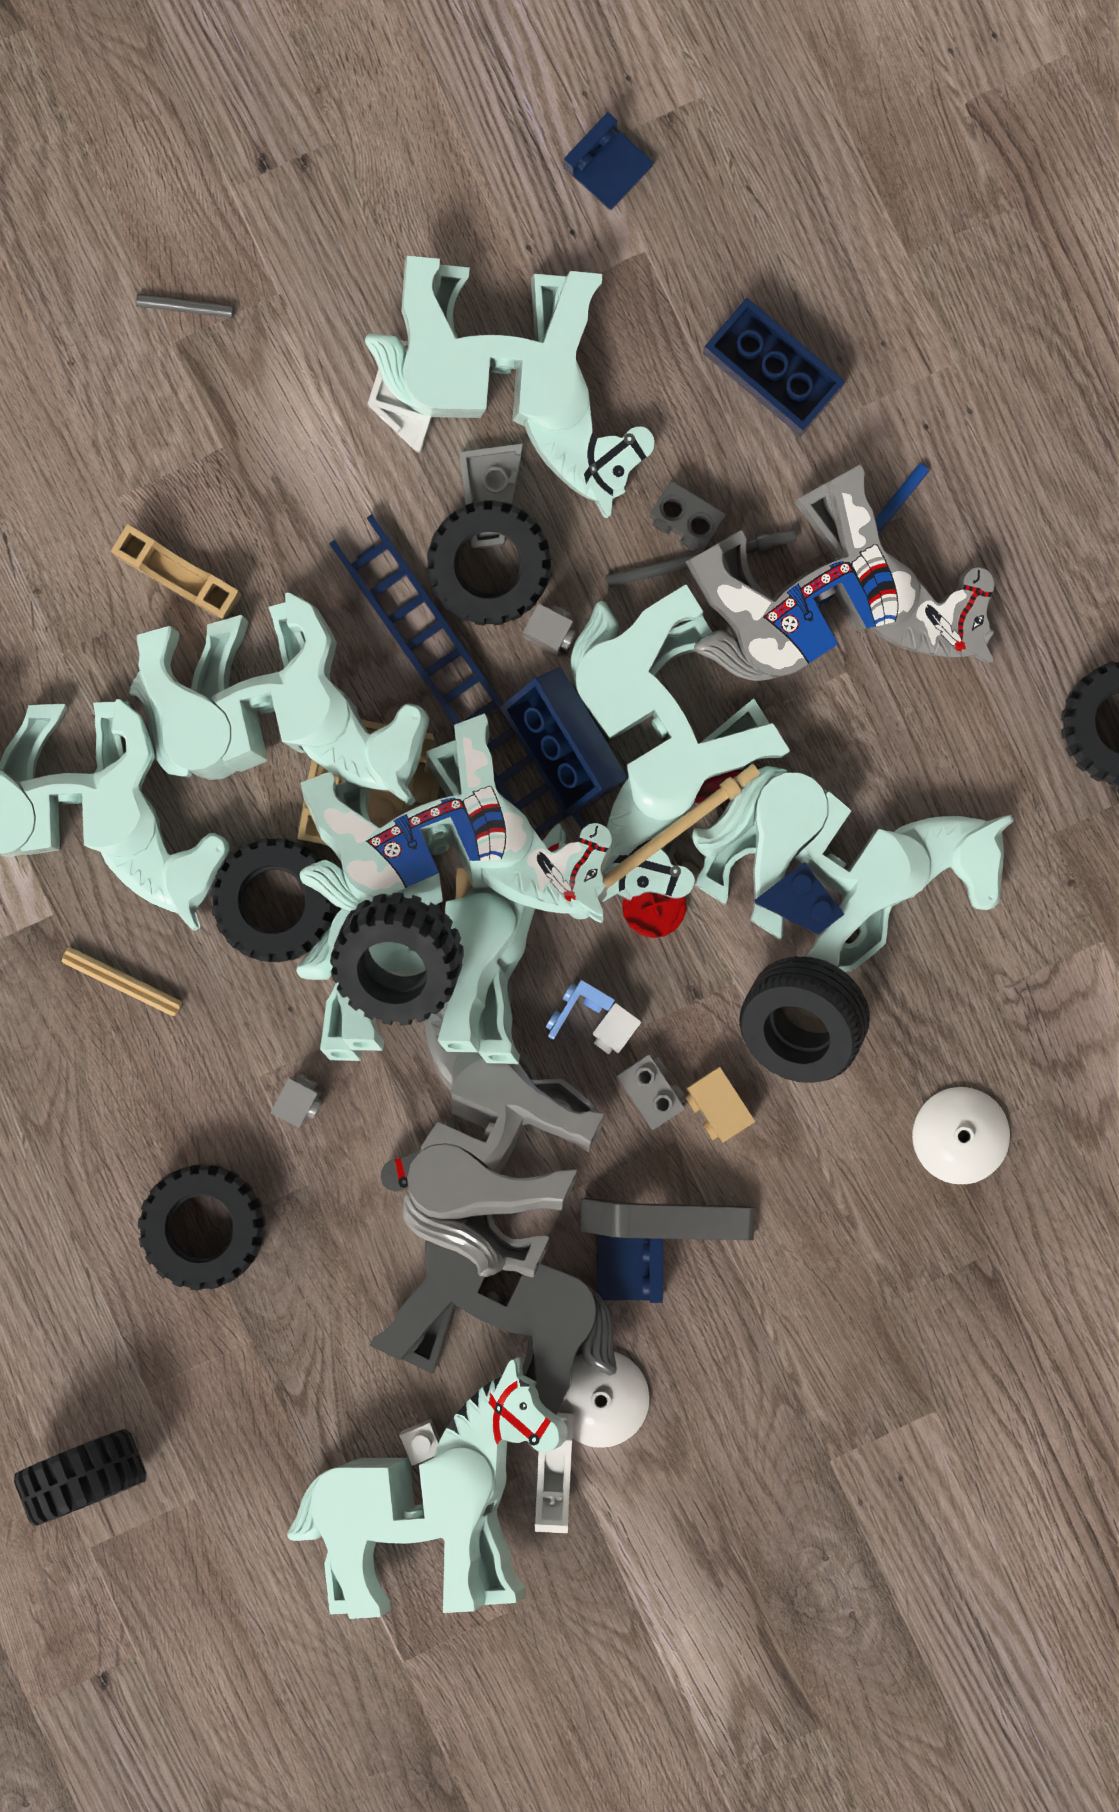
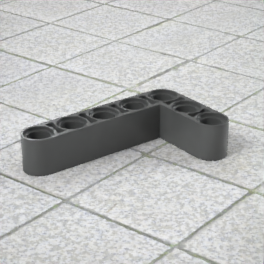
(666, 1220)

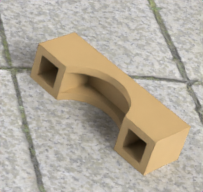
(176, 573)

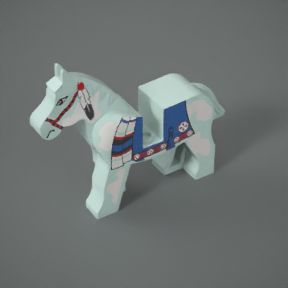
(485, 829)

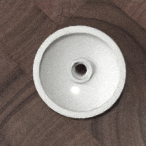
(938, 1128)
(625, 1406)

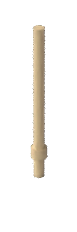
(728, 789)

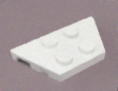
(398, 415)

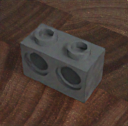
(692, 509)

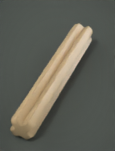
(121, 981)

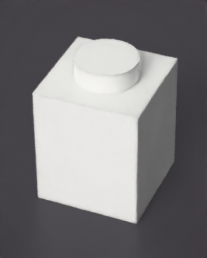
(615, 1029)
(420, 1441)

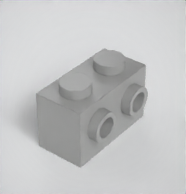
(550, 629)
(651, 1091)
(298, 1101)

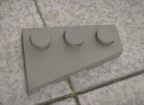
(490, 476)

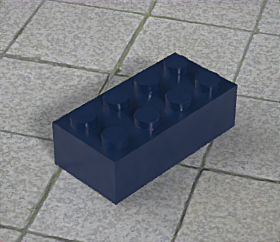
(773, 367)
(563, 741)

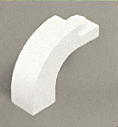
(554, 1485)

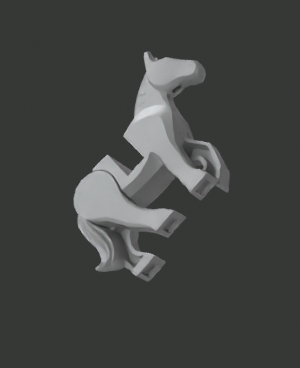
(458, 1178)

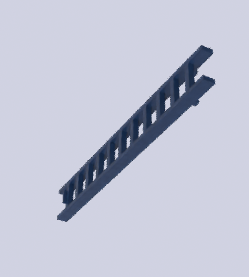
(370, 554)

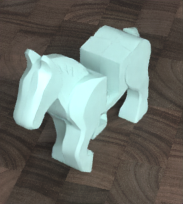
(217, 726)
(115, 811)
(793, 818)

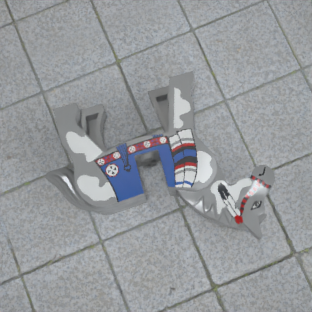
(873, 588)

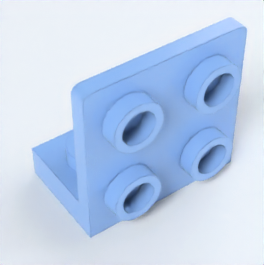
(593, 999)

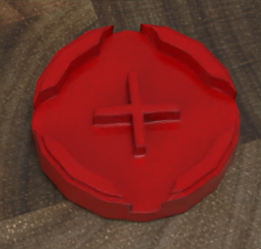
(654, 914)

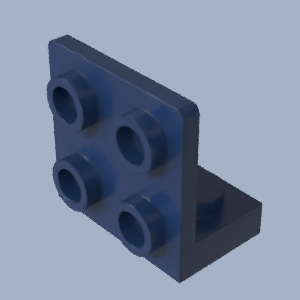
(607, 162)
(630, 1268)

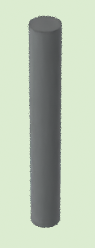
(184, 305)

